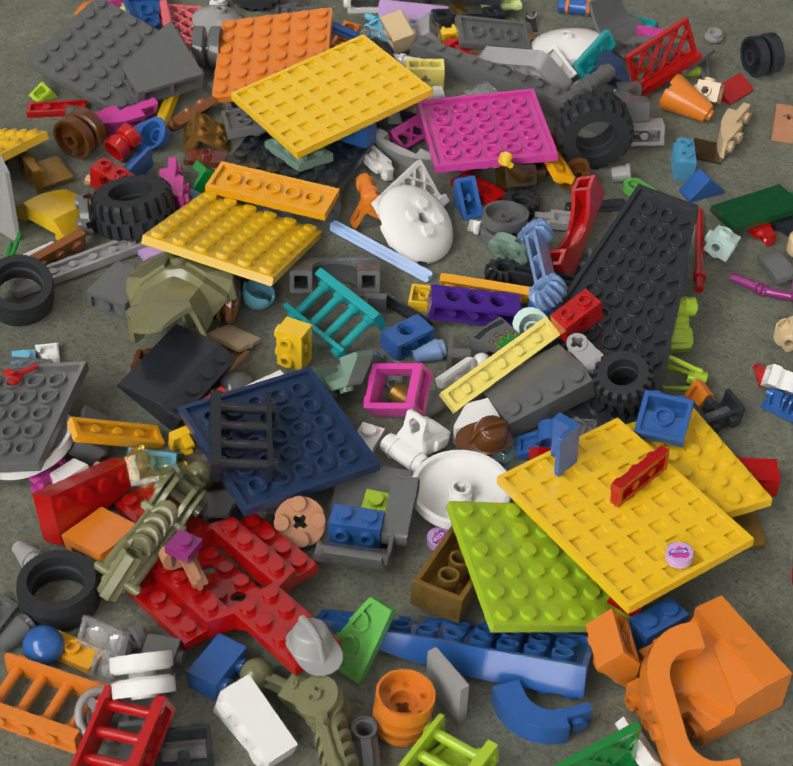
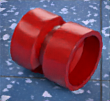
(125, 140)

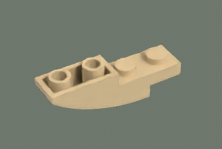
(731, 128)

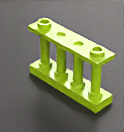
(436, 732)

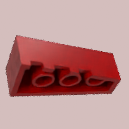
(78, 496)

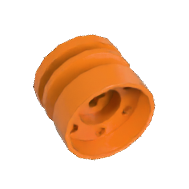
(403, 706)

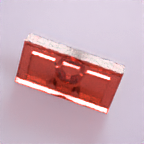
(209, 157)

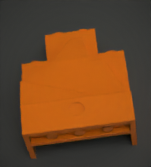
(727, 683)

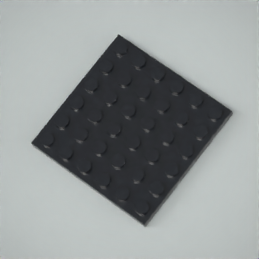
(336, 174)

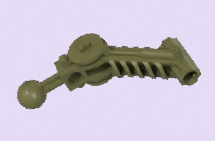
(139, 548)
(317, 701)

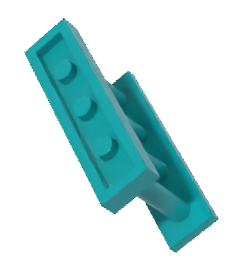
(354, 306)

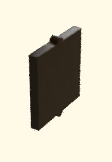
(707, 151)

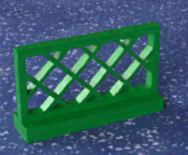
(613, 750)

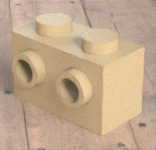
(398, 31)

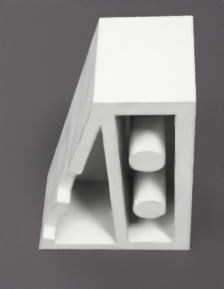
(254, 723)

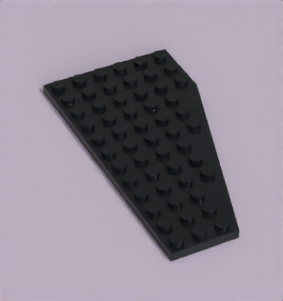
(640, 283)

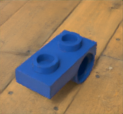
(538, 438)

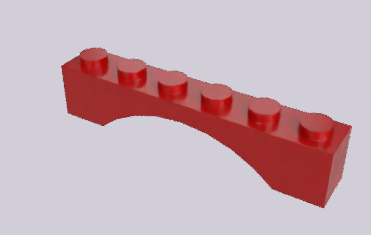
(585, 204)

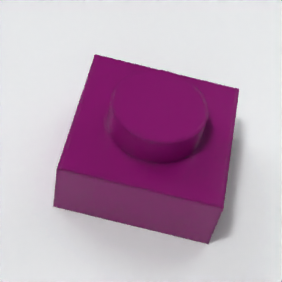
(183, 546)

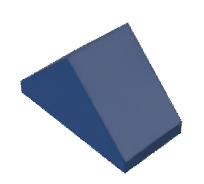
(700, 187)
(467, 197)

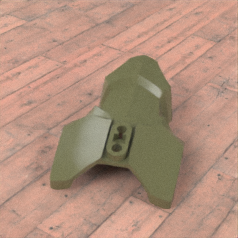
(174, 288)

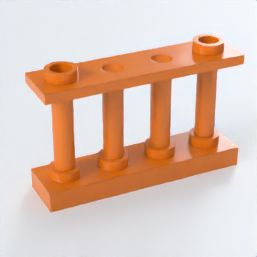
(42, 727)

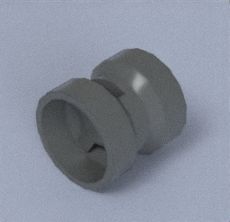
(136, 639)

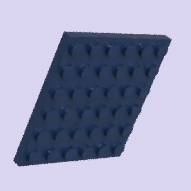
(310, 438)

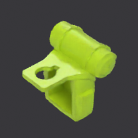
(683, 333)

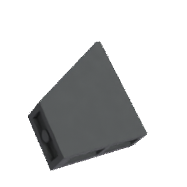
(162, 68)

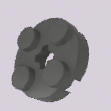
(86, 220)

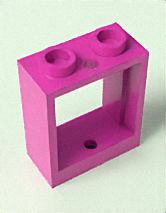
(417, 393)

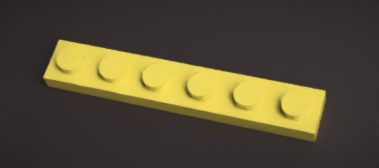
(499, 365)

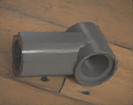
(366, 746)

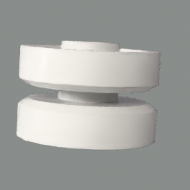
(142, 675)

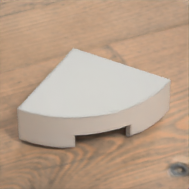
(48, 351)

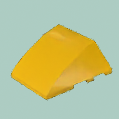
(53, 211)

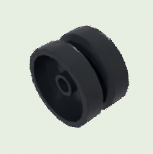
(762, 54)

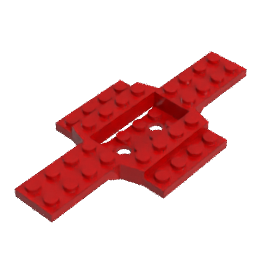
(201, 614)

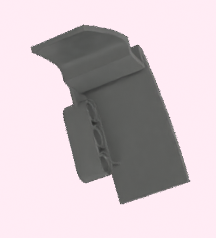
(623, 27)
(397, 523)

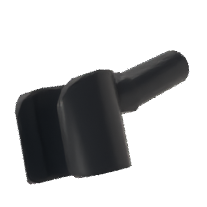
(531, 20)

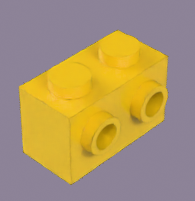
(293, 343)

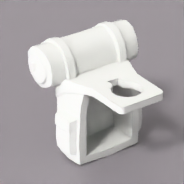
(415, 440)

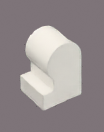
(778, 378)

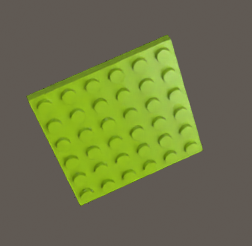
(522, 572)

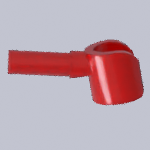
(15, 376)

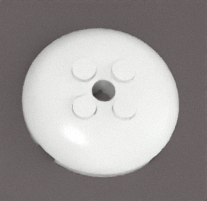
(415, 224)

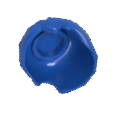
(43, 645)

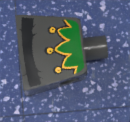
(492, 337)

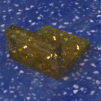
(137, 465)

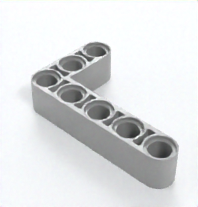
(529, 62)

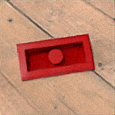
(735, 89)

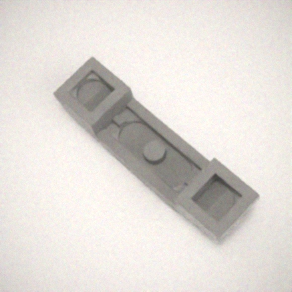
(399, 153)

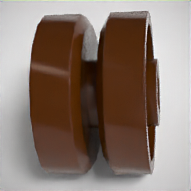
(79, 133)

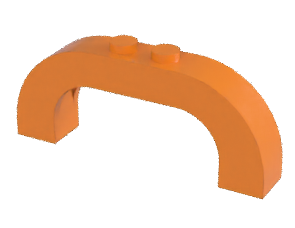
(660, 701)

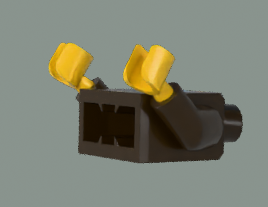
(516, 175)

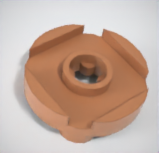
(314, 519)

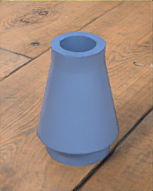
(431, 351)

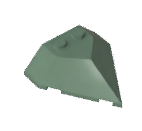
(350, 373)

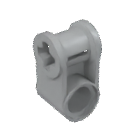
(583, 351)

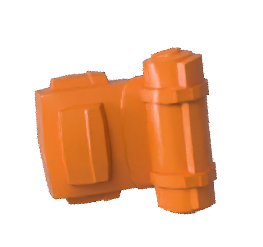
(368, 193)

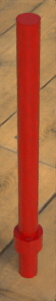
(699, 273)

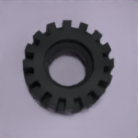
(524, 197)

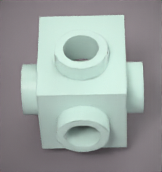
(721, 242)

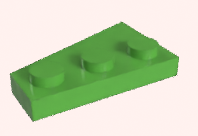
(363, 637)

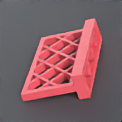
(167, 15)

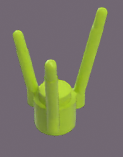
(693, 374)

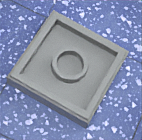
(448, 683)

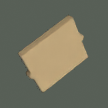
(234, 337)

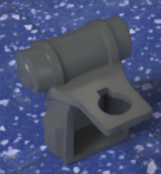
(595, 81)

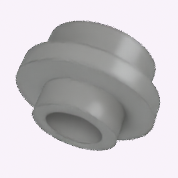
(714, 35)

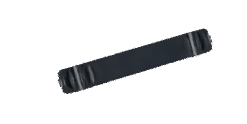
(509, 272)

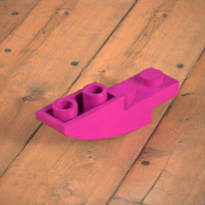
(133, 115)
(175, 177)

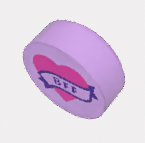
(434, 537)
(679, 555)

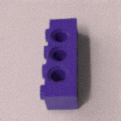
(471, 305)

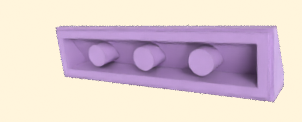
(412, 10)

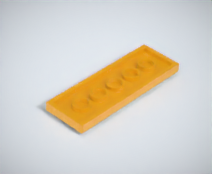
(272, 190)

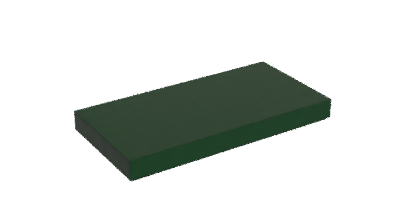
(754, 208)

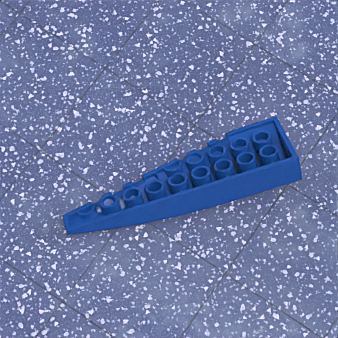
(539, 660)

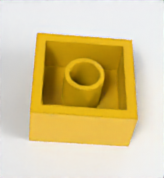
(418, 297)

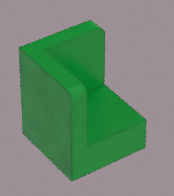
(205, 174)

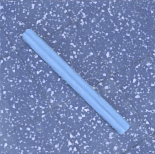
(381, 251)

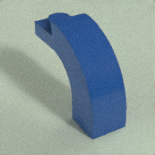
(535, 722)

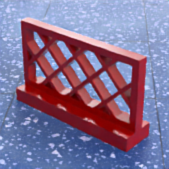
(667, 69)

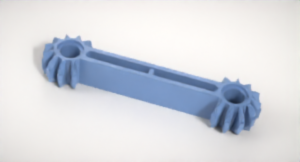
(547, 286)

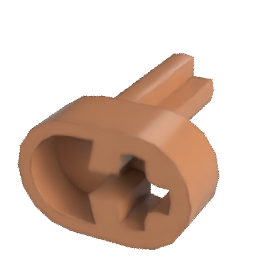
(192, 569)

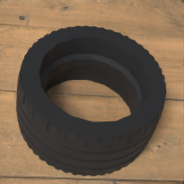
(35, 310)
(54, 566)

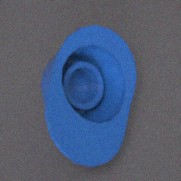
(153, 134)

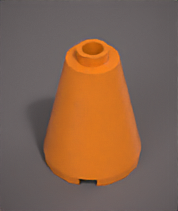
(686, 100)

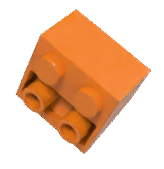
(613, 647)

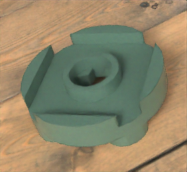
(504, 246)

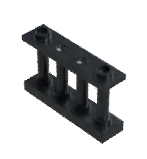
(220, 444)

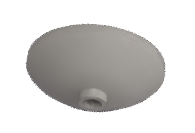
(214, 15)

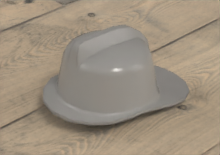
(314, 647)

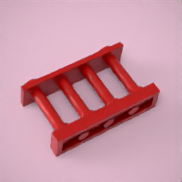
(146, 742)

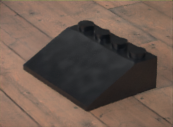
(176, 373)

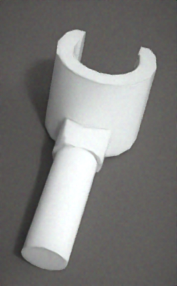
(474, 226)

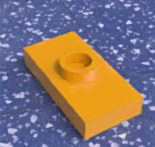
(75, 654)

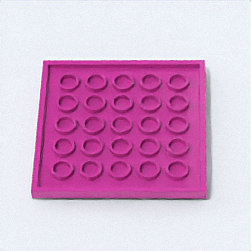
(476, 128)

